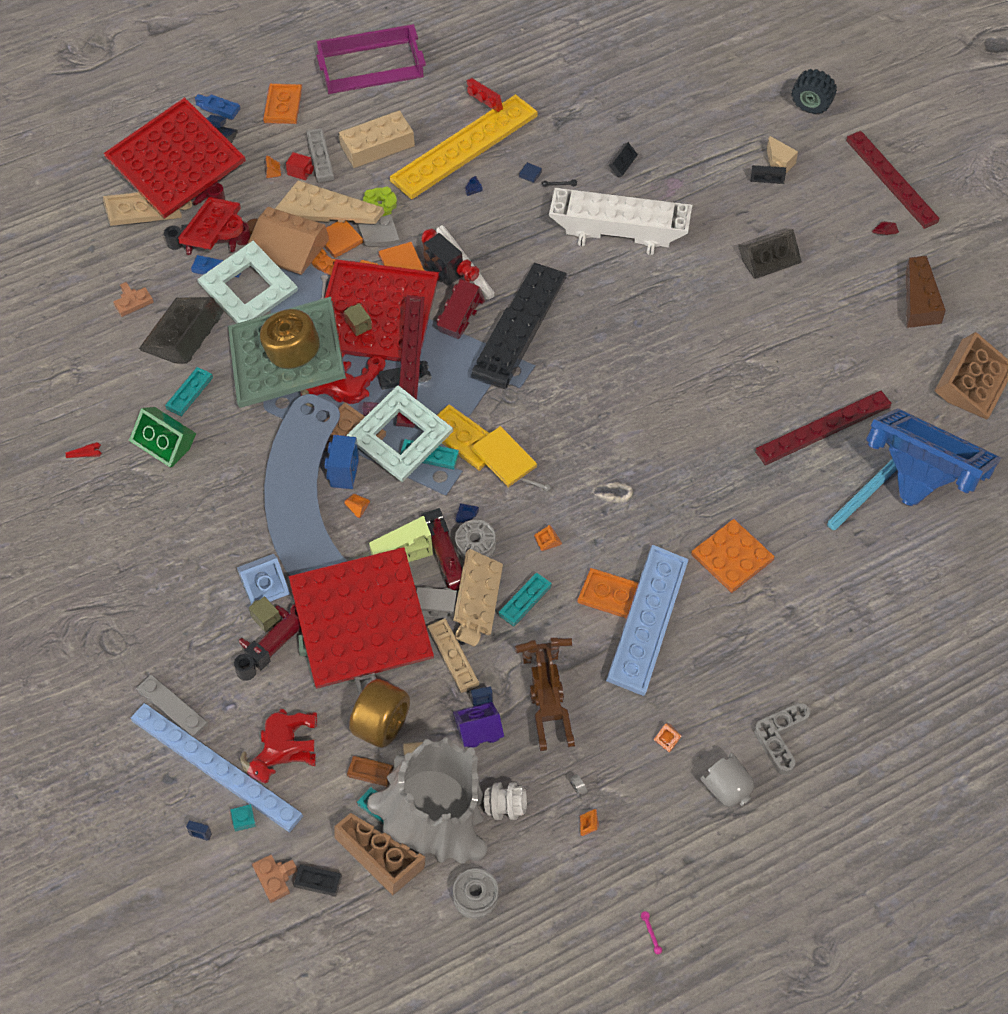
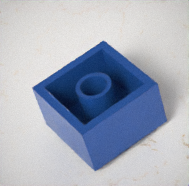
(342, 461)

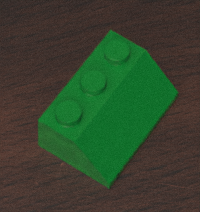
(161, 436)

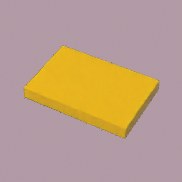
(504, 456)

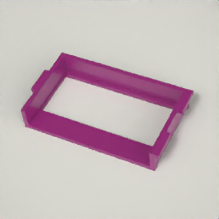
(370, 41)

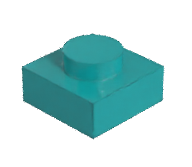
(243, 817)

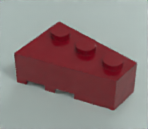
(459, 308)

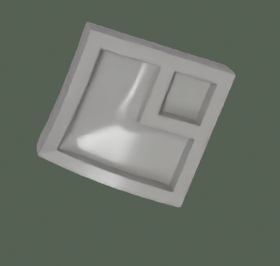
(381, 233)

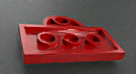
(213, 222)

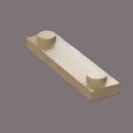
(453, 655)

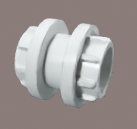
(505, 801)

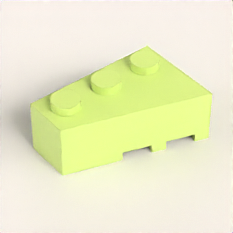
(413, 536)

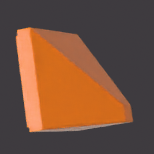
(357, 504)
(547, 538)
(668, 737)

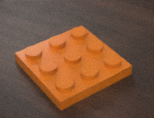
(732, 555)

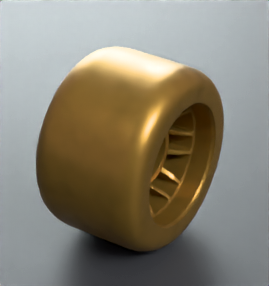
(289, 338)
(379, 713)

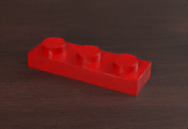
(484, 94)

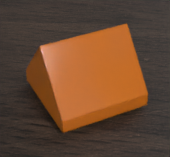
(272, 167)

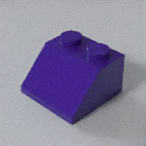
(479, 725)

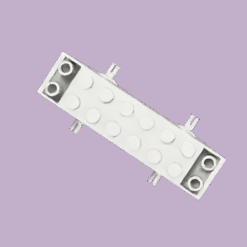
(595, 214)

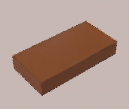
(369, 771)

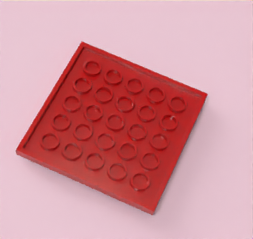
(174, 157)
(383, 296)
(360, 617)

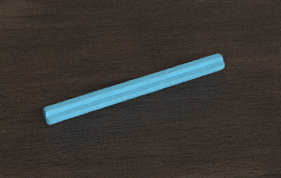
(853, 504)

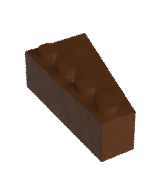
(922, 297)

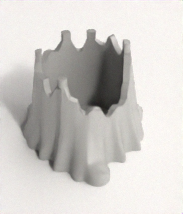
(434, 802)

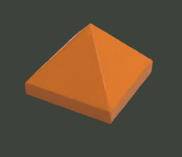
(589, 822)

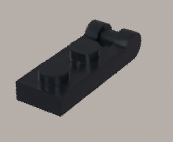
(391, 377)

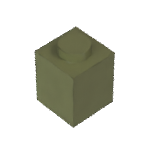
(358, 319)
(264, 614)

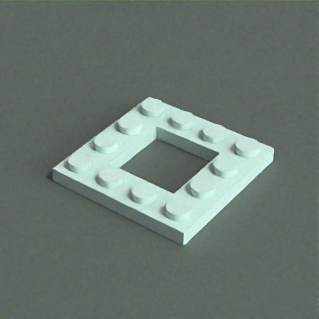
(251, 255)
(400, 465)

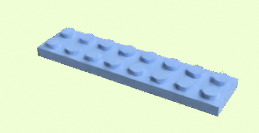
(647, 620)

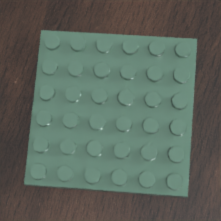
(261, 380)

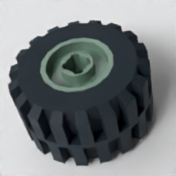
(814, 91)

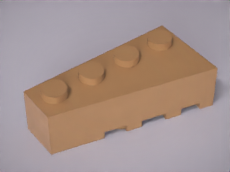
(380, 855)

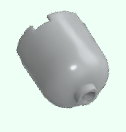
(729, 782)

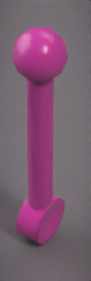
(645, 917)

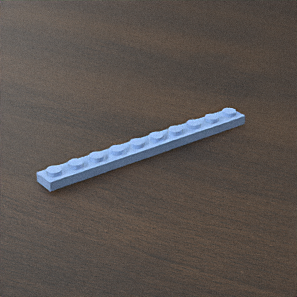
(217, 767)

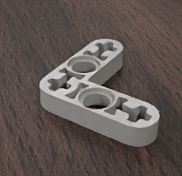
(776, 730)

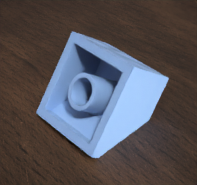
(263, 579)

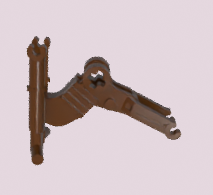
(547, 687)

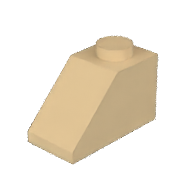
(781, 154)

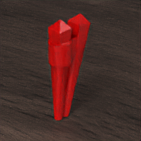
(86, 451)

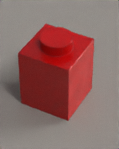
(299, 166)

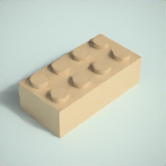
(376, 139)

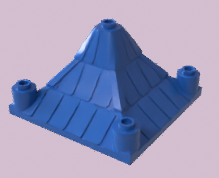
(929, 456)

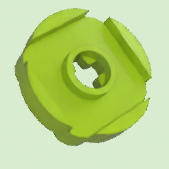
(383, 194)

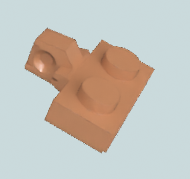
(132, 300)
(273, 876)

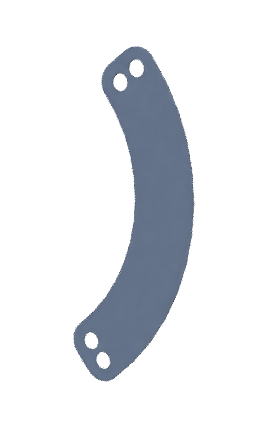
(292, 488)

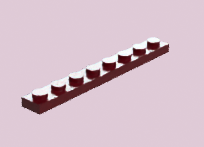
(892, 179)
(411, 351)
(823, 427)

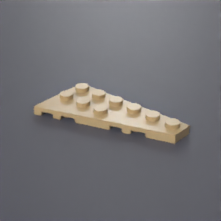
(322, 205)

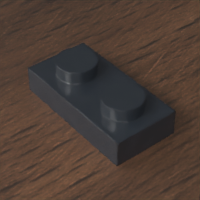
(623, 159)
(768, 174)
(318, 880)

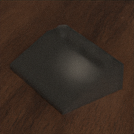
(182, 329)

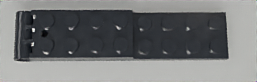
(518, 326)

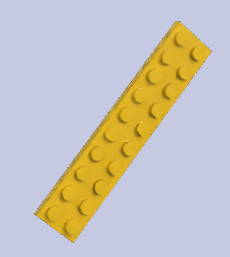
(463, 147)

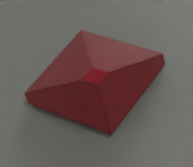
(886, 228)

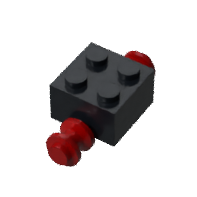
(446, 259)

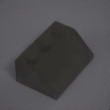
(770, 253)

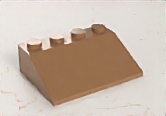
(289, 239)
(974, 376)

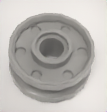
(472, 531)
(473, 906)

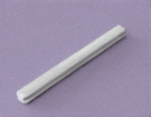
(480, 281)

